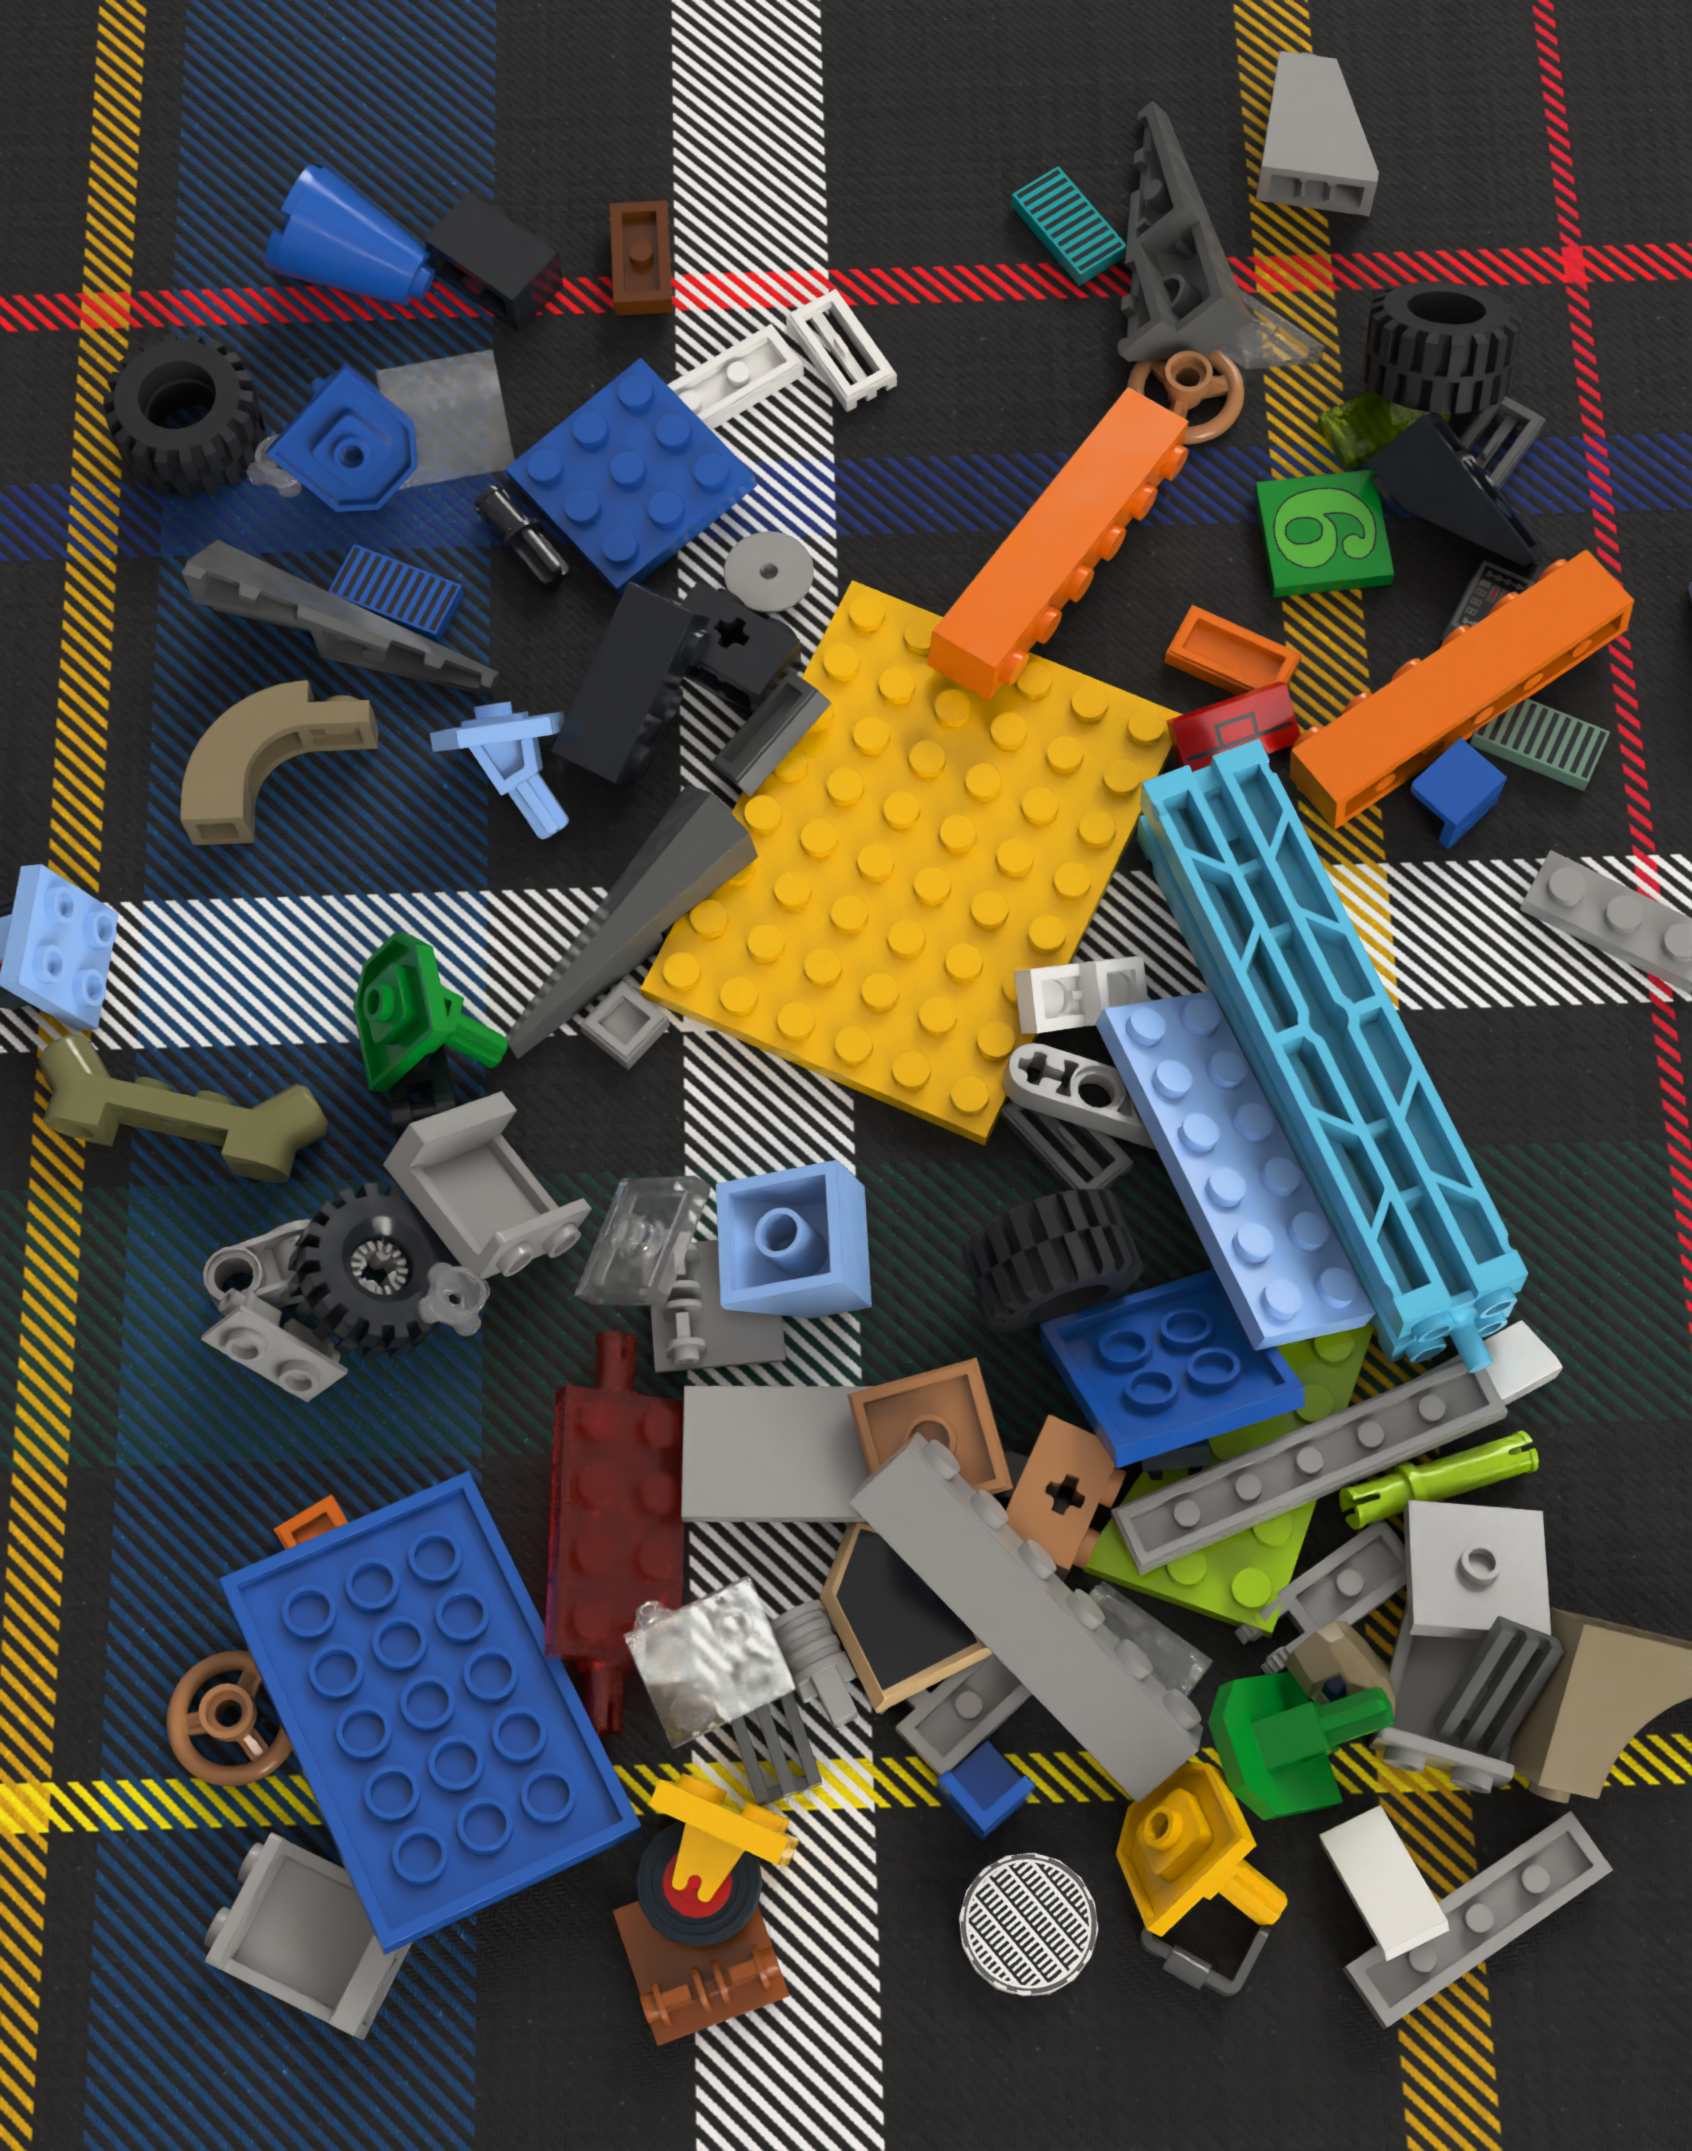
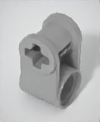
(264, 1259)

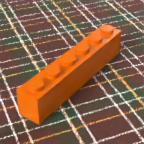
(1058, 545)
(1459, 687)

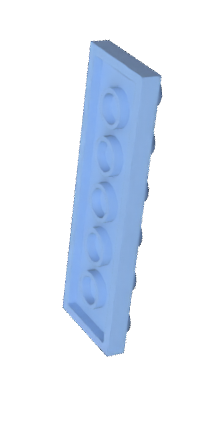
(1234, 1170)

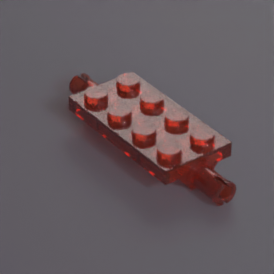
(611, 1523)

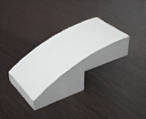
(1077, 992)

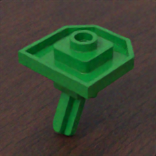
(408, 1014)
(1279, 1742)

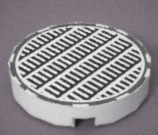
(1028, 1924)

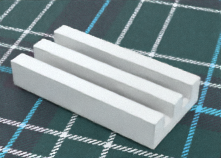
(863, 385)

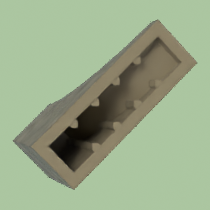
(1596, 1702)

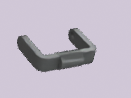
(1197, 1971)

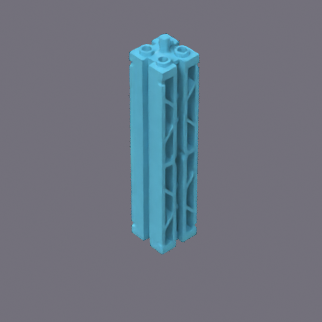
(1331, 1055)

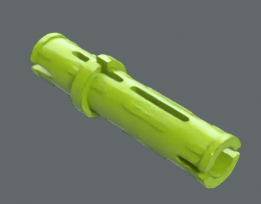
(1438, 1479)

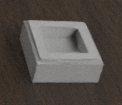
(625, 1024)

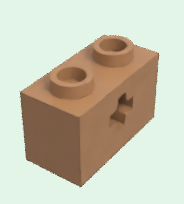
(1078, 1463)

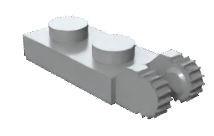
(1337, 1589)

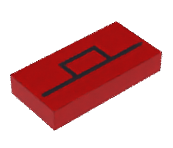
(1219, 727)

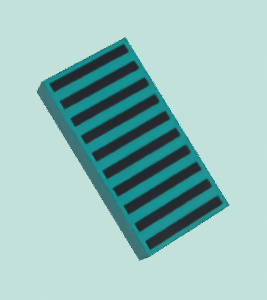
(1069, 226)

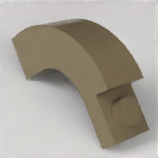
(251, 742)

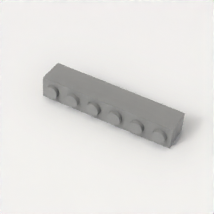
(1029, 1616)

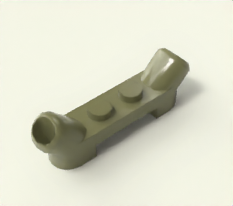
(254, 1141)

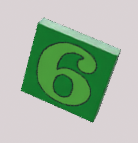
(1323, 533)

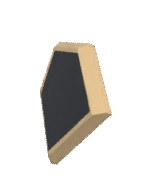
(893, 1621)

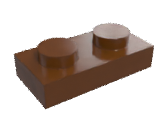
(641, 258)

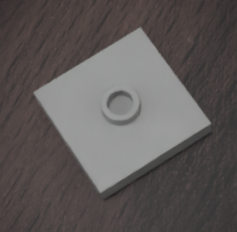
(1472, 1567)

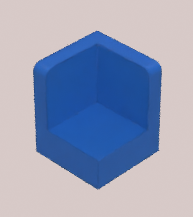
(1459, 789)
(984, 1790)

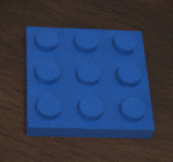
(631, 477)
(1167, 1368)

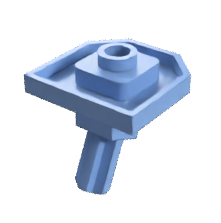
(511, 757)

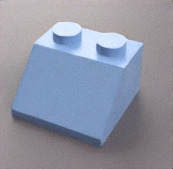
(794, 1242)

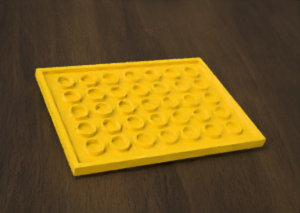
(915, 867)

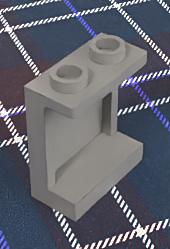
(480, 1190)
(1423, 1678)
(303, 1937)

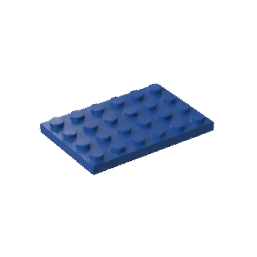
(428, 1711)

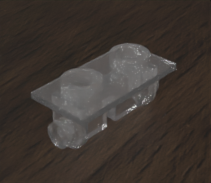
(1173, 1659)

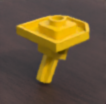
(1189, 1846)

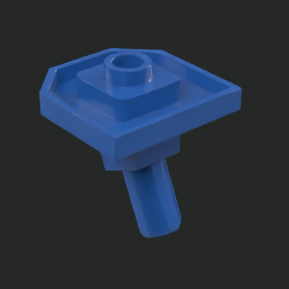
(348, 444)

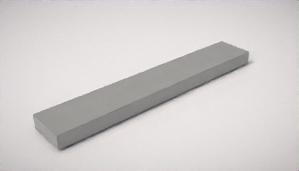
(1306, 1465)

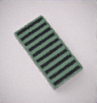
(1544, 742)

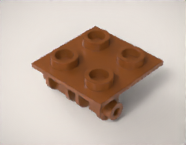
(701, 1985)

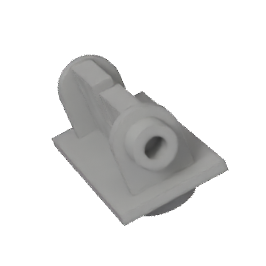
(284, 1356)

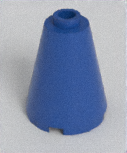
(346, 242)

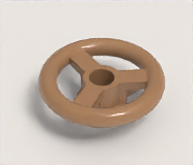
(1197, 371)
(209, 1720)

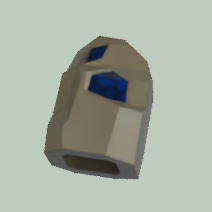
(1338, 1664)

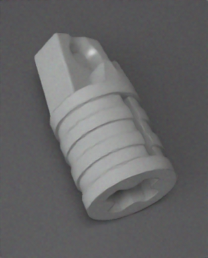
(816, 1660)

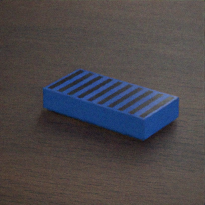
(398, 592)

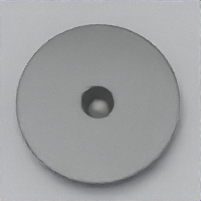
(769, 571)

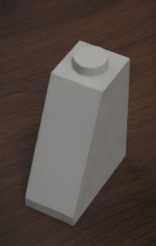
(1315, 140)

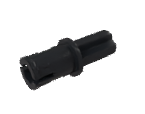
(521, 537)

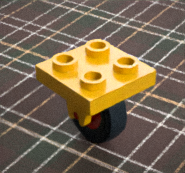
(704, 1872)

